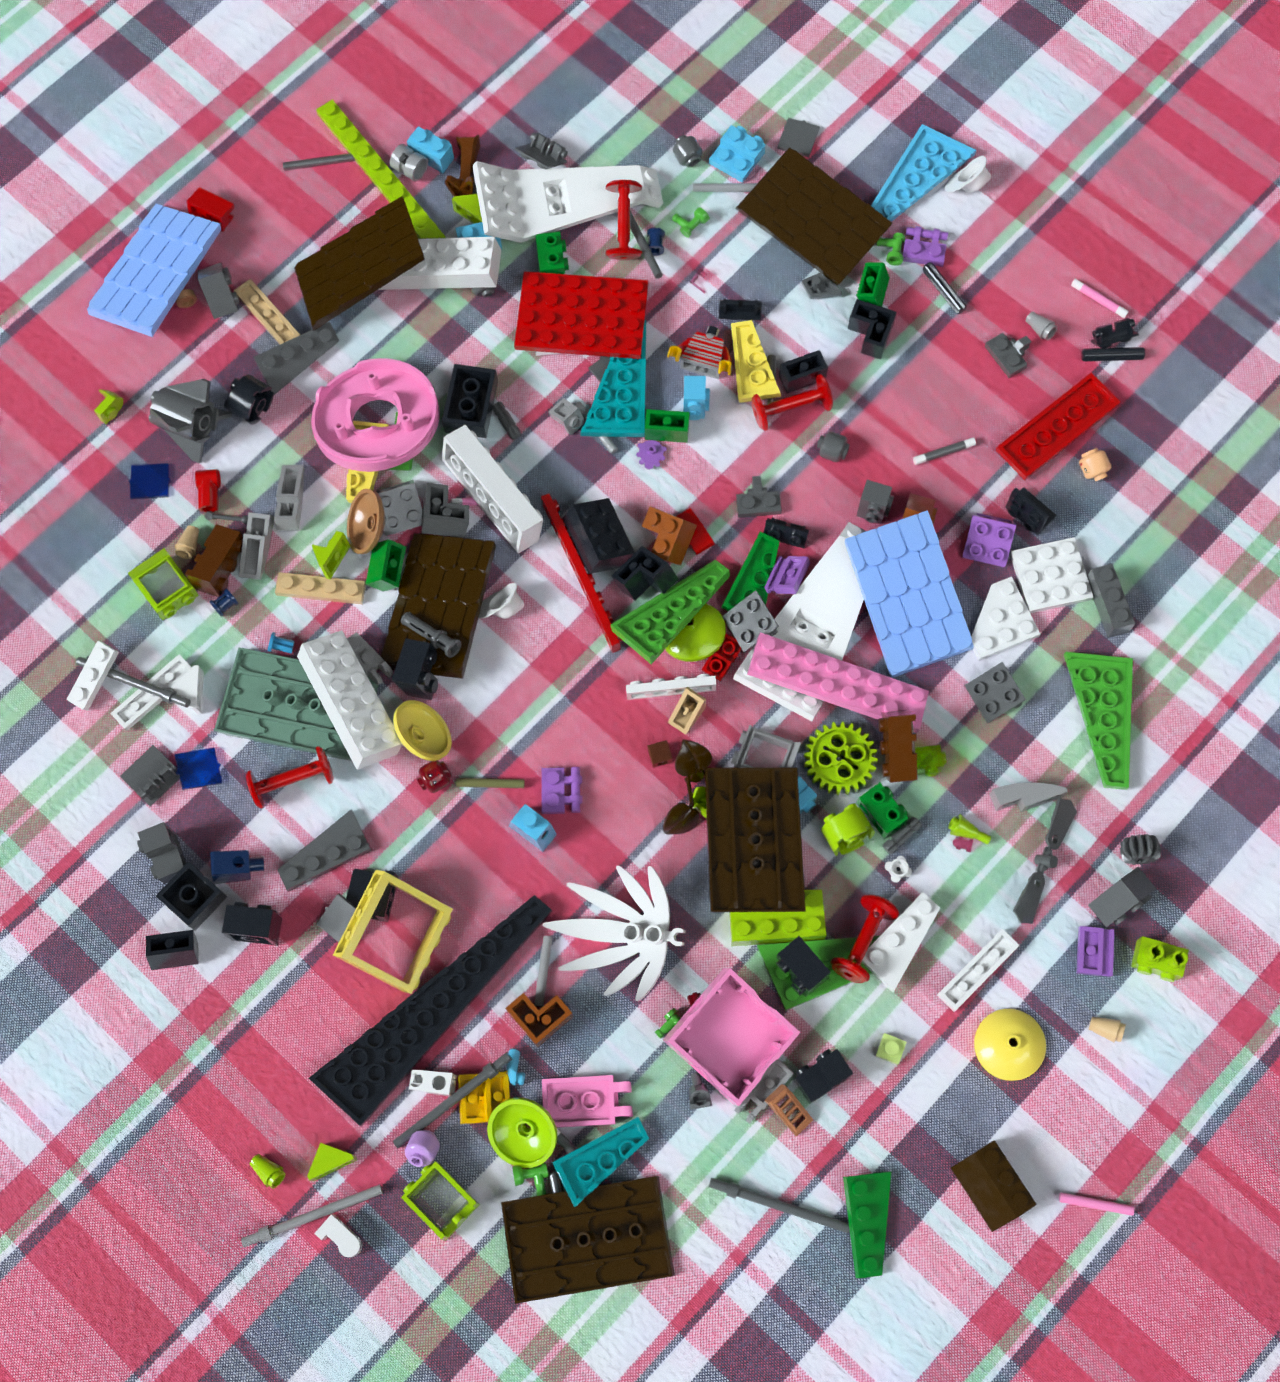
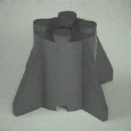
(186, 415)

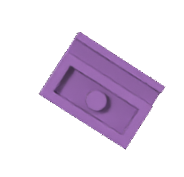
(787, 574)
(1095, 951)

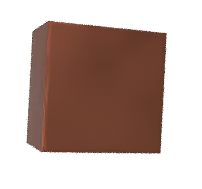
(659, 753)

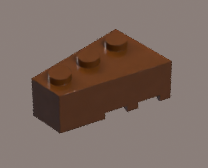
(217, 561)
(898, 745)

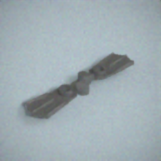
(1029, 899)

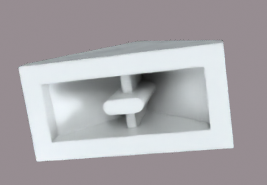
(191, 687)

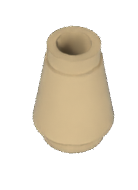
(187, 543)
(1108, 1028)

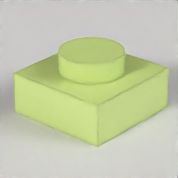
(890, 1049)

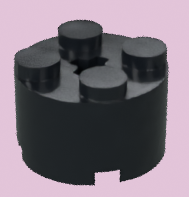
(249, 398)

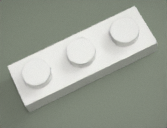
(92, 675)

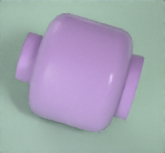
(422, 1148)

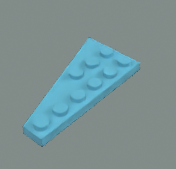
(920, 169)

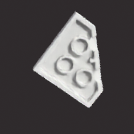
(1002, 621)

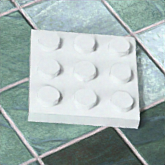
(1051, 575)

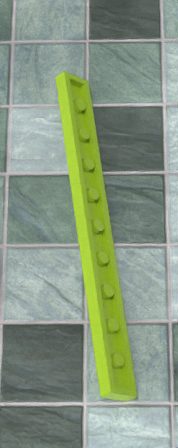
(376, 168)

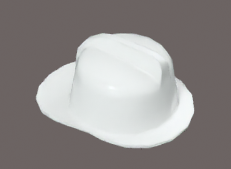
(971, 177)
(502, 603)

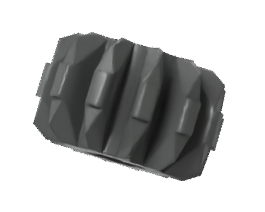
(1140, 849)

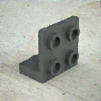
(401, 507)

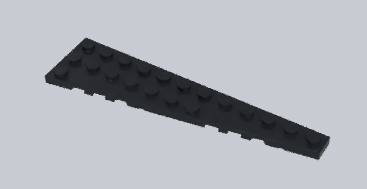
(390, 1050)

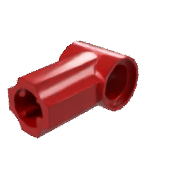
(207, 484)

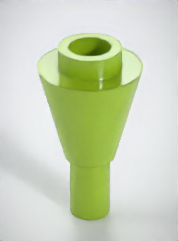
(963, 828)

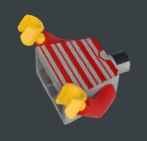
(703, 354)

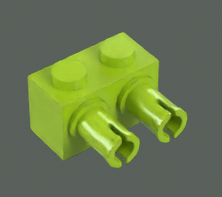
(1160, 959)

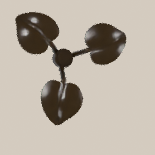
(690, 762)

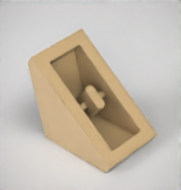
(687, 710)

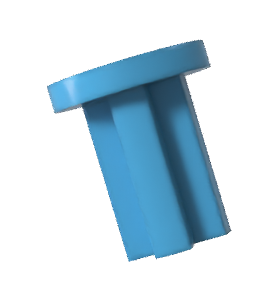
(280, 644)

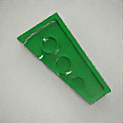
(754, 571)
(867, 1217)

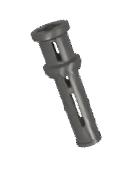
(437, 638)

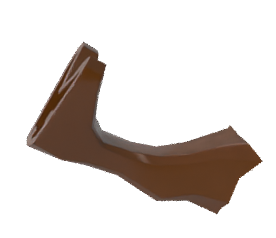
(469, 150)

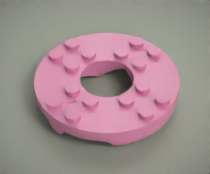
(375, 446)

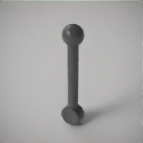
(209, 515)

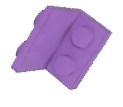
(989, 539)

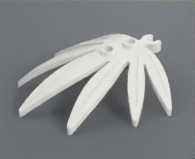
(644, 933)

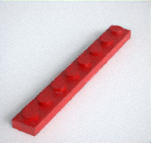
(586, 580)

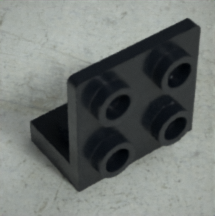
(1029, 510)
(357, 887)

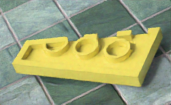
(751, 364)
(360, 479)

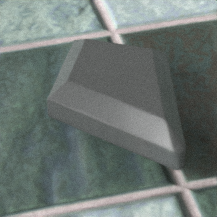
(820, 287)

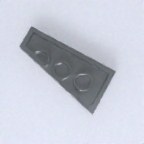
(292, 357)
(331, 849)

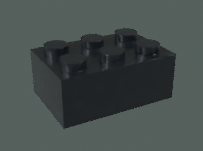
(470, 399)
(598, 535)

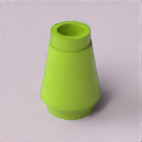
(268, 1171)

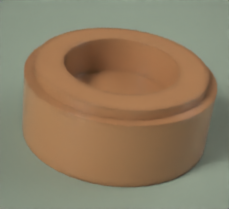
(186, 298)

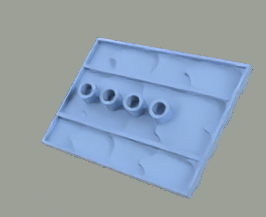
(153, 269)
(909, 594)

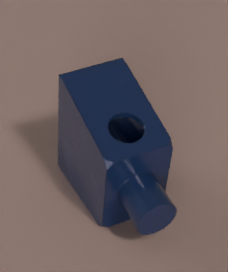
(225, 862)

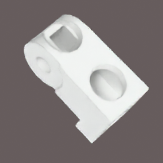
(433, 1082)
(346, 1240)

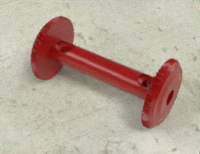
(623, 187)
(822, 393)
(289, 777)
(883, 910)

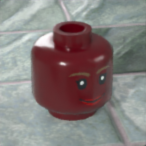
(434, 776)

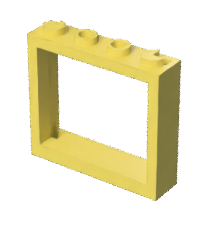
(362, 917)

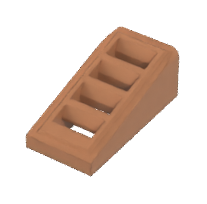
(775, 1097)

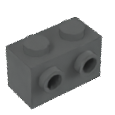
(875, 502)

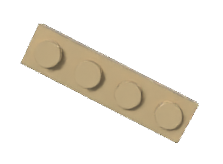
(266, 312)
(320, 588)

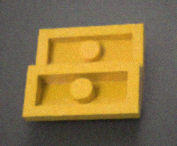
(483, 1100)

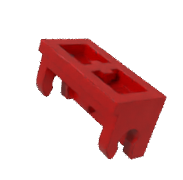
(211, 207)

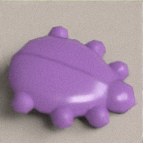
(651, 453)

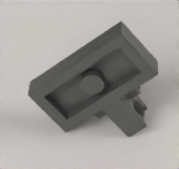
(1008, 353)
(758, 501)

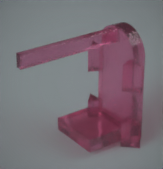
(699, 272)
(960, 843)

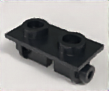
(740, 309)
(1105, 336)
(793, 535)

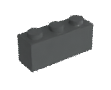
(1110, 600)

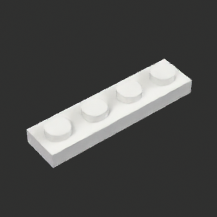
(661, 687)
(141, 702)
(978, 970)

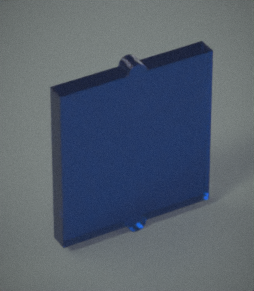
(149, 481)
(198, 768)

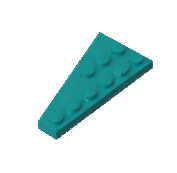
(620, 399)

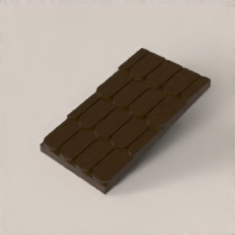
(814, 216)
(358, 263)
(446, 590)
(754, 840)
(601, 1243)

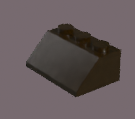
(993, 1186)

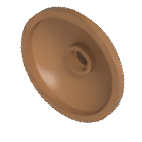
(365, 521)

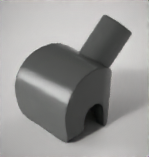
(698, 1093)

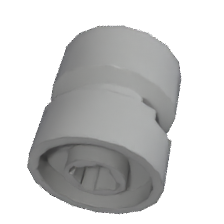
(408, 162)

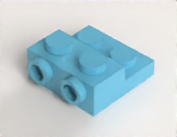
(738, 153)

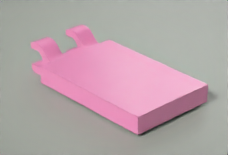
(585, 1100)

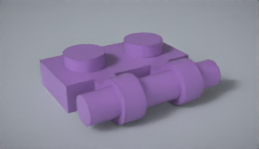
(924, 252)
(554, 790)

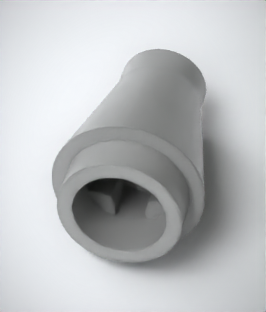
(1042, 326)

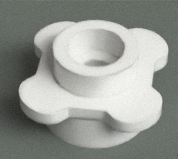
(902, 864)

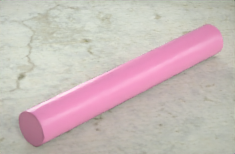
(1096, 1204)

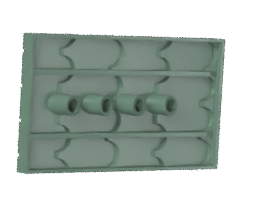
(277, 705)

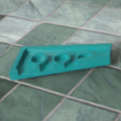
(594, 1162)

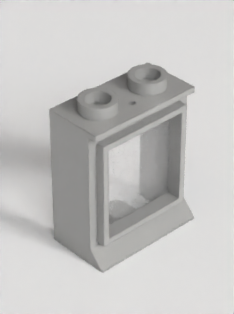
(764, 750)

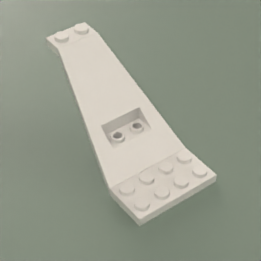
(548, 200)
(816, 619)

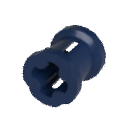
(655, 240)
(224, 602)

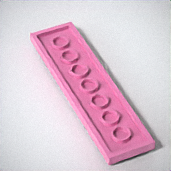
(834, 680)

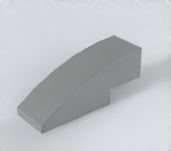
(289, 498)
(256, 545)
(1025, 795)

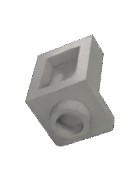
(567, 415)

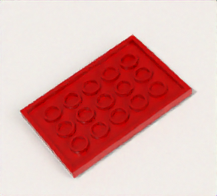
(581, 315)

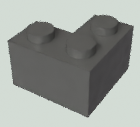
(216, 288)
(443, 517)
(164, 849)
(1126, 894)

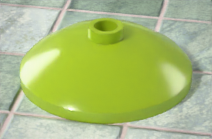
(701, 638)
(514, 1140)

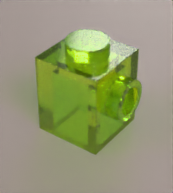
(930, 760)

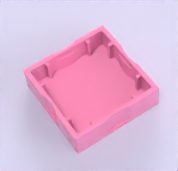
(731, 1036)

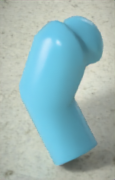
(512, 1068)

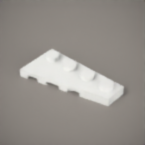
(897, 945)

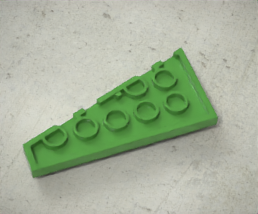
(661, 619)
(1105, 703)
(825, 951)

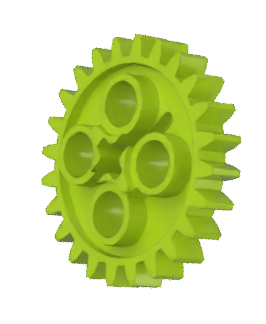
(851, 741)

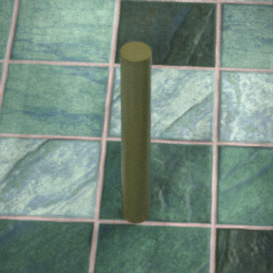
(490, 783)

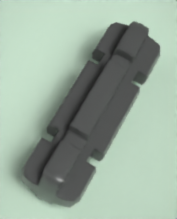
(506, 420)
(902, 835)

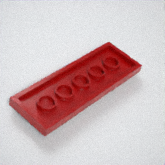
(1058, 426)

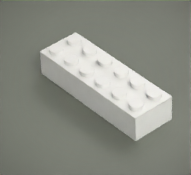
(453, 264)
(492, 488)
(349, 699)

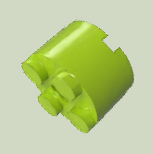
(847, 830)

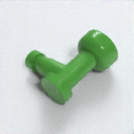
(687, 227)
(895, 256)
(672, 1018)
(537, 1173)

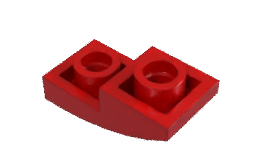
(701, 538)
(723, 658)

